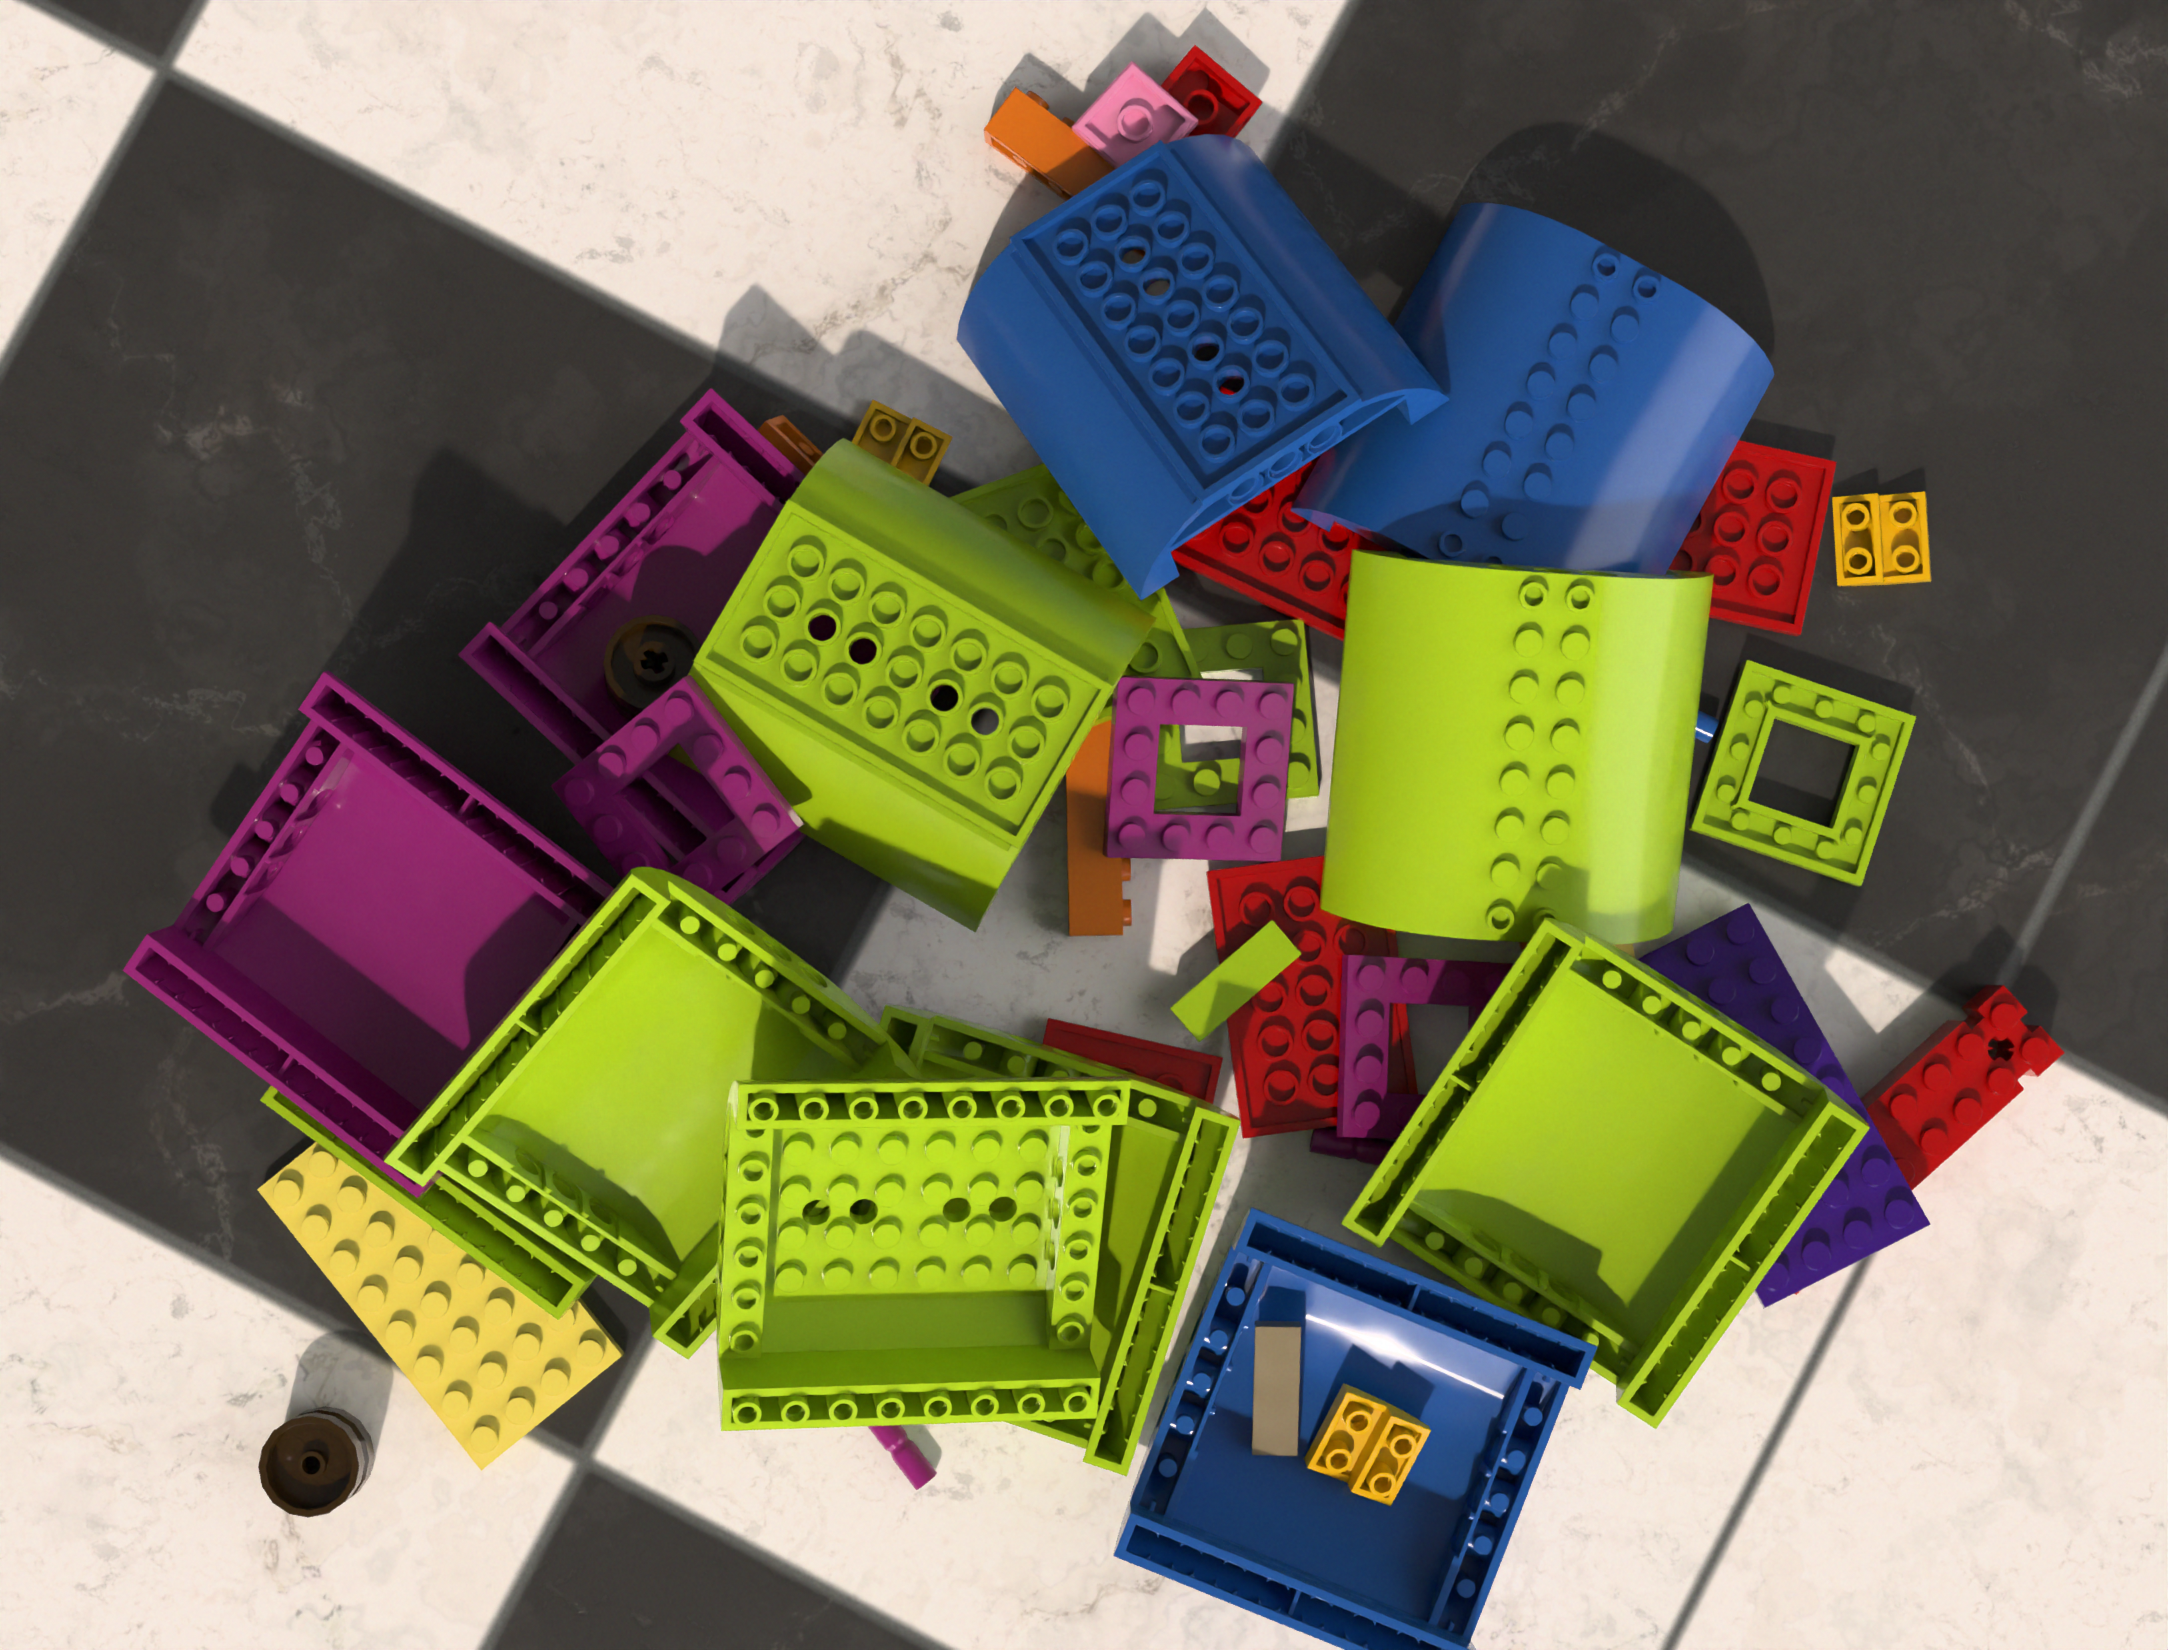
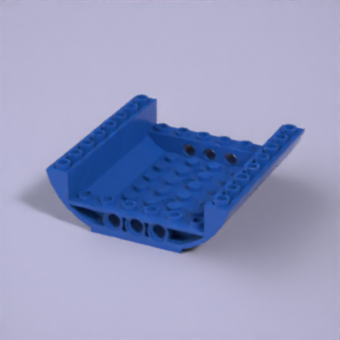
(1112, 374)

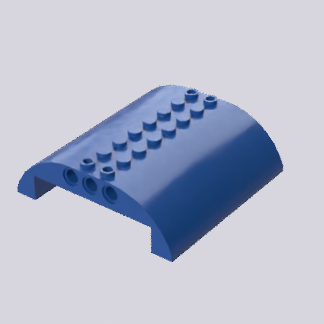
(1575, 413)
(1300, 1540)

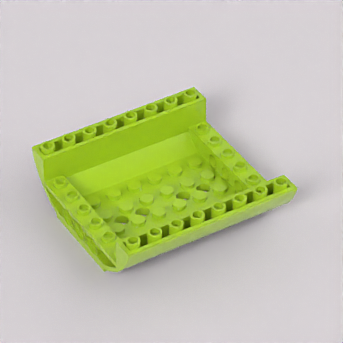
(945, 605)
(911, 1304)

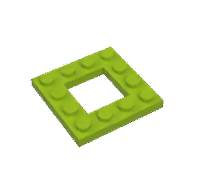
(1282, 656)
(1879, 743)

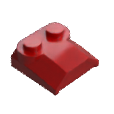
(1211, 95)

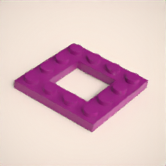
(687, 719)
(1256, 828)
(1366, 996)

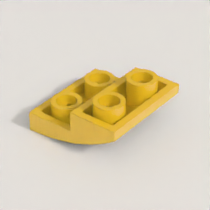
(902, 441)
(1881, 539)
(1367, 1444)

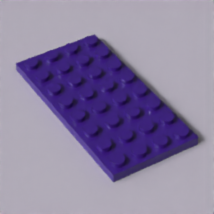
(1869, 1199)

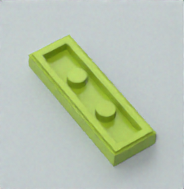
(1235, 981)

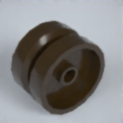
(637, 649)
(292, 1455)

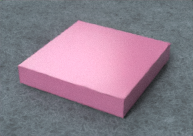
(1132, 118)

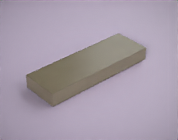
(1276, 1388)

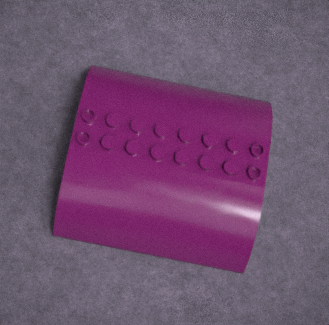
(662, 551)
(366, 925)

